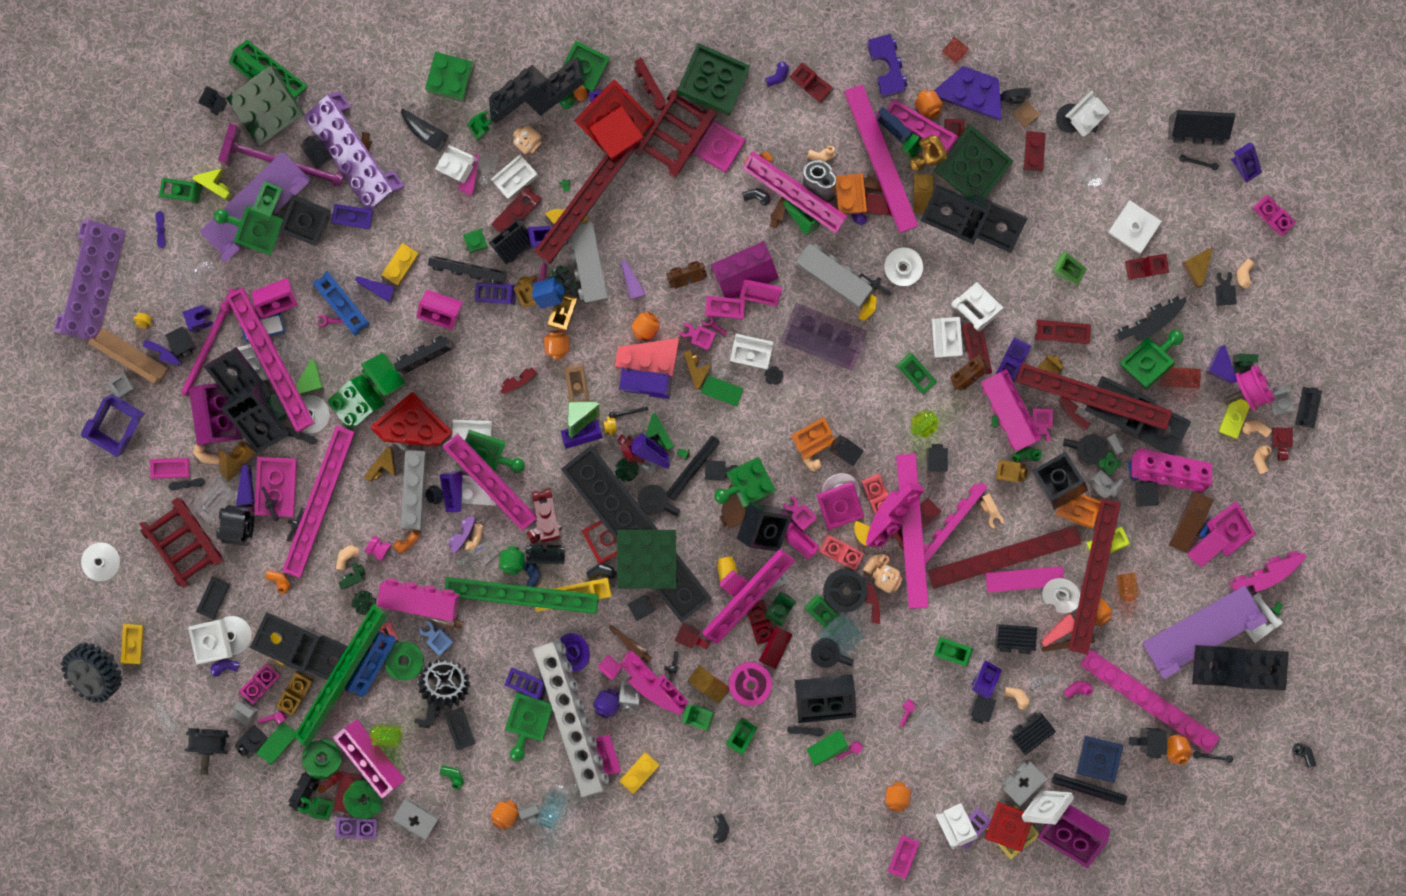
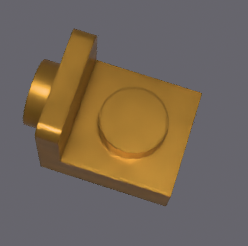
(524, 290)
(1051, 364)
(1011, 471)

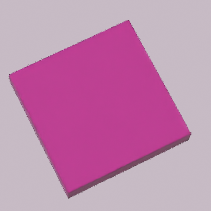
(719, 146)
(840, 505)
(1233, 526)

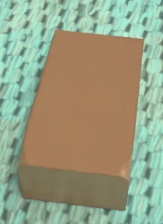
(576, 381)

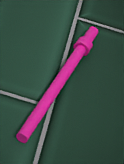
(224, 309)

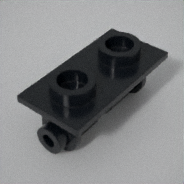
(1308, 407)
(552, 555)
(309, 785)

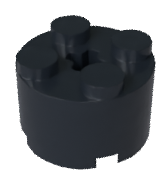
(235, 525)

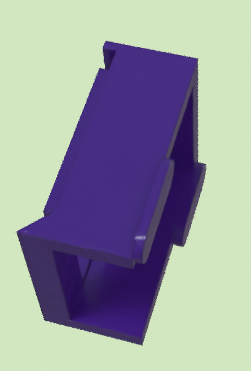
(644, 382)
(91, 428)

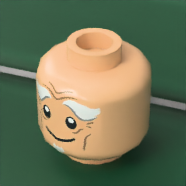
(527, 139)
(887, 578)

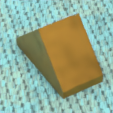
(1197, 267)
(562, 313)
(708, 684)

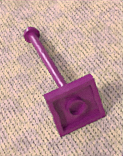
(232, 146)

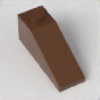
(1191, 521)

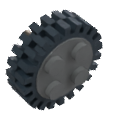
(91, 672)

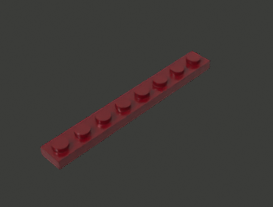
(581, 205)
(1094, 396)
(1004, 557)
(1094, 576)

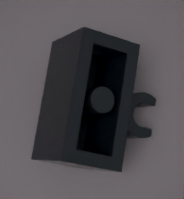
(1151, 742)

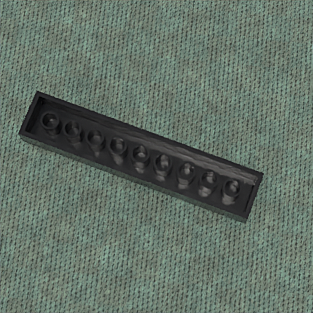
(621, 512)

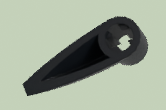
(424, 131)

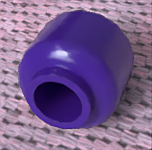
(606, 703)

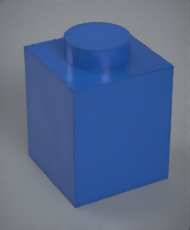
(547, 293)

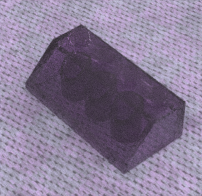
(823, 336)

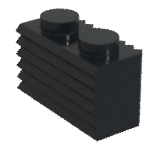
(511, 241)
(1016, 637)
(1032, 733)

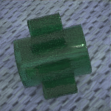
(626, 470)
(363, 602)

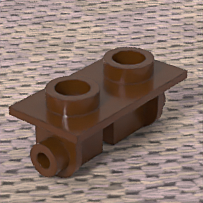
(693, 271)
(964, 377)

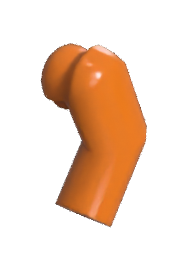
(280, 579)

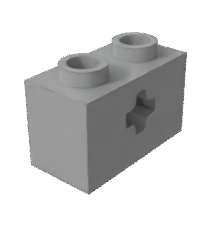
(1034, 781)
(411, 809)

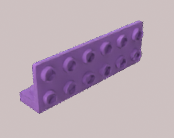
(349, 152)
(279, 172)
(91, 280)
(1205, 627)

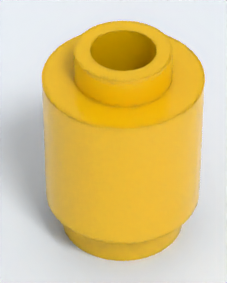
(725, 566)

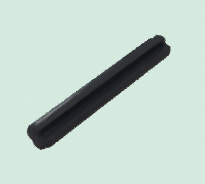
(692, 467)
(1089, 789)

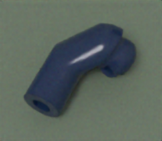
(533, 573)

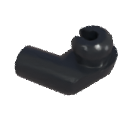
(758, 194)
(603, 570)
(1305, 752)
(723, 829)

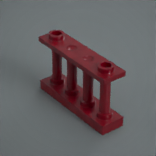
(695, 134)
(190, 525)

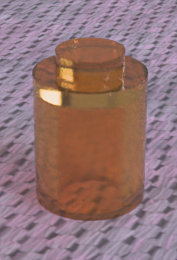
(1127, 586)

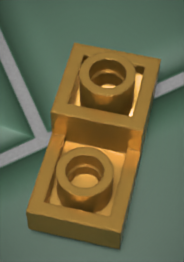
(294, 693)

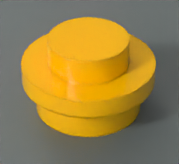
(143, 320)
(610, 426)

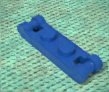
(341, 303)
(370, 664)

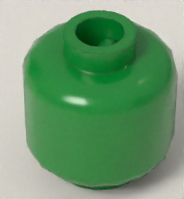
(511, 560)

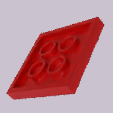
(607, 102)

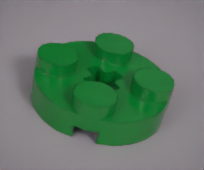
(415, 661)
(319, 748)
(356, 808)

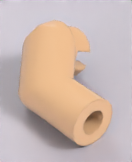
(825, 155)
(476, 537)
(344, 555)
(1019, 695)

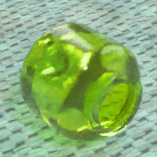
(924, 423)

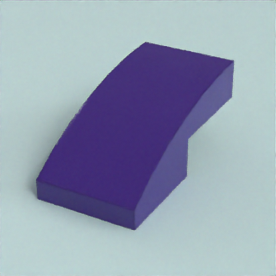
(166, 355)
(1014, 357)

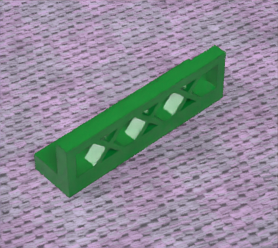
(249, 66)

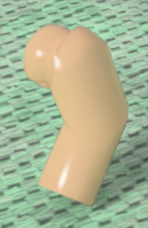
(1243, 274)
(1256, 425)
(203, 456)
(1260, 457)
(812, 464)
(874, 562)

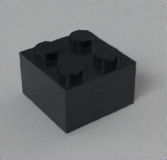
(305, 220)
(1060, 480)
(764, 527)

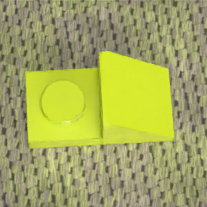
(210, 180)

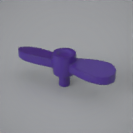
(160, 229)

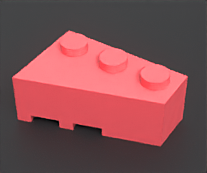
(649, 356)

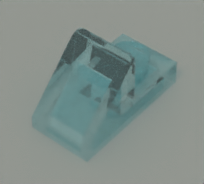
(551, 810)

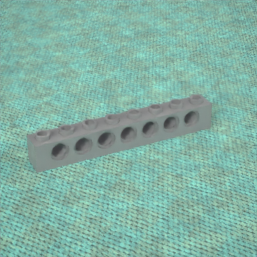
(568, 728)

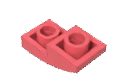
(875, 491)
(841, 552)

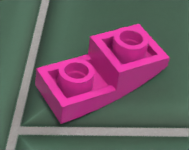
(1273, 215)
(733, 583)
(259, 683)

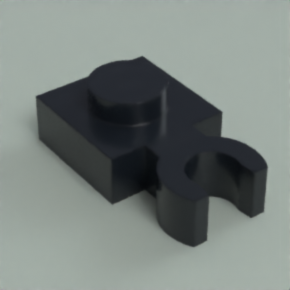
(1225, 292)
(716, 470)

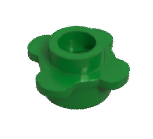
(1109, 468)

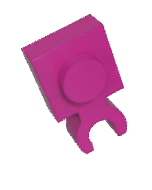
(700, 337)
(1043, 419)
(801, 515)

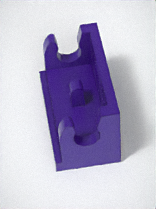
(195, 318)

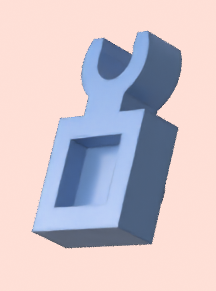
(439, 640)

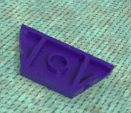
(973, 92)

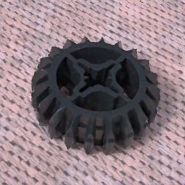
(441, 673)

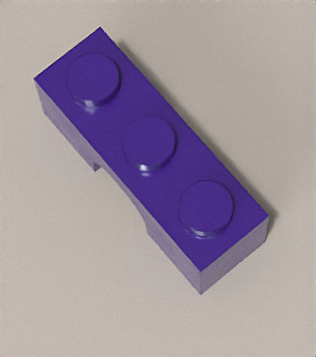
(884, 49)

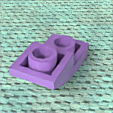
(458, 540)
(356, 827)

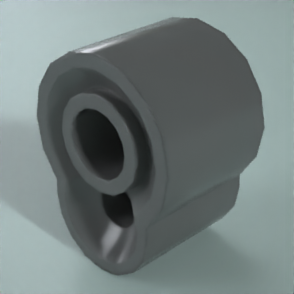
(820, 179)

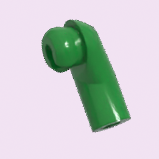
(1027, 453)
(454, 775)

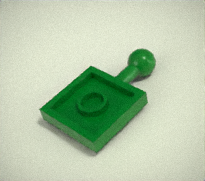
(593, 66)
(252, 230)
(1149, 362)
(490, 451)
(748, 482)
(528, 719)

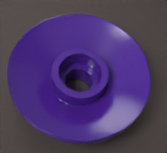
(572, 643)

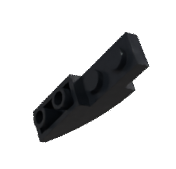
(1158, 318)

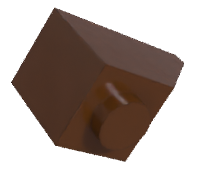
(732, 512)

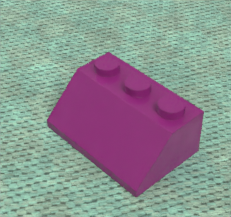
(750, 264)
(209, 419)
(1076, 836)

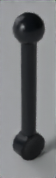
(1214, 166)
(613, 415)
(1197, 754)

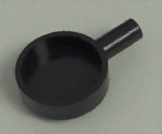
(1016, 95)
(1065, 123)
(1089, 448)
(654, 500)
(826, 654)

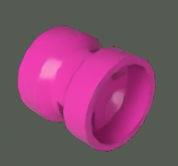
(377, 548)

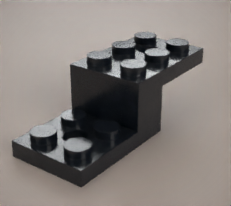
(536, 90)
(973, 219)
(246, 400)
(1138, 430)
(299, 646)
(1240, 667)

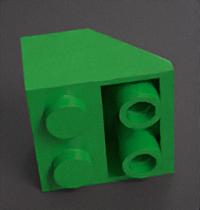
(384, 375)

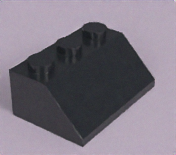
(1200, 127)
(825, 698)

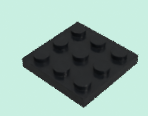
(423, 354)

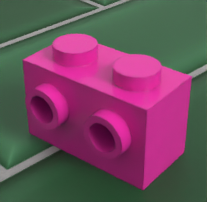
(274, 298)
(439, 309)

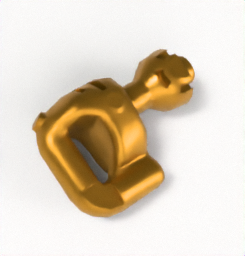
(931, 153)

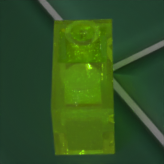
(386, 734)

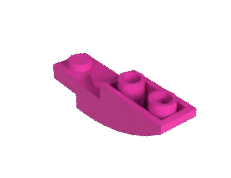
(888, 516)
(1276, 570)
(654, 688)

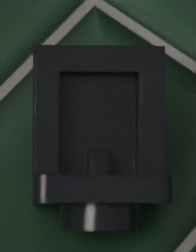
(213, 100)
(315, 150)
(432, 713)
(250, 741)

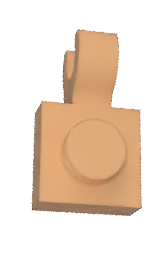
(988, 505)

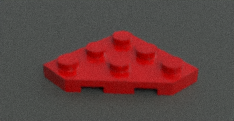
(411, 424)

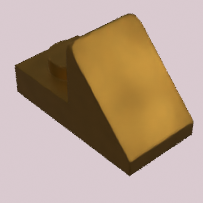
(922, 192)
(697, 374)
(386, 461)
(231, 464)

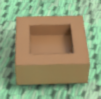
(1025, 114)

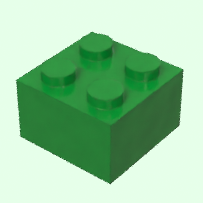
(449, 76)

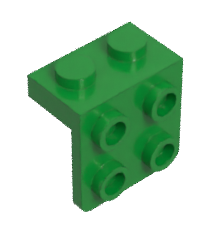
(355, 401)

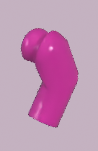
(1078, 687)

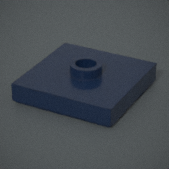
(893, 125)
(1099, 759)

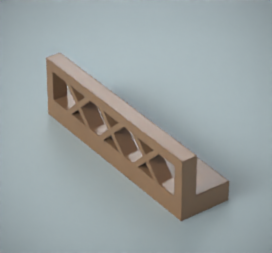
(129, 356)

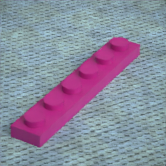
(794, 192)
(489, 481)
(953, 520)
(748, 596)

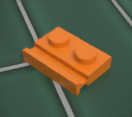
(851, 194)
(813, 438)
(1080, 510)

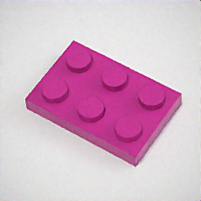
(279, 479)

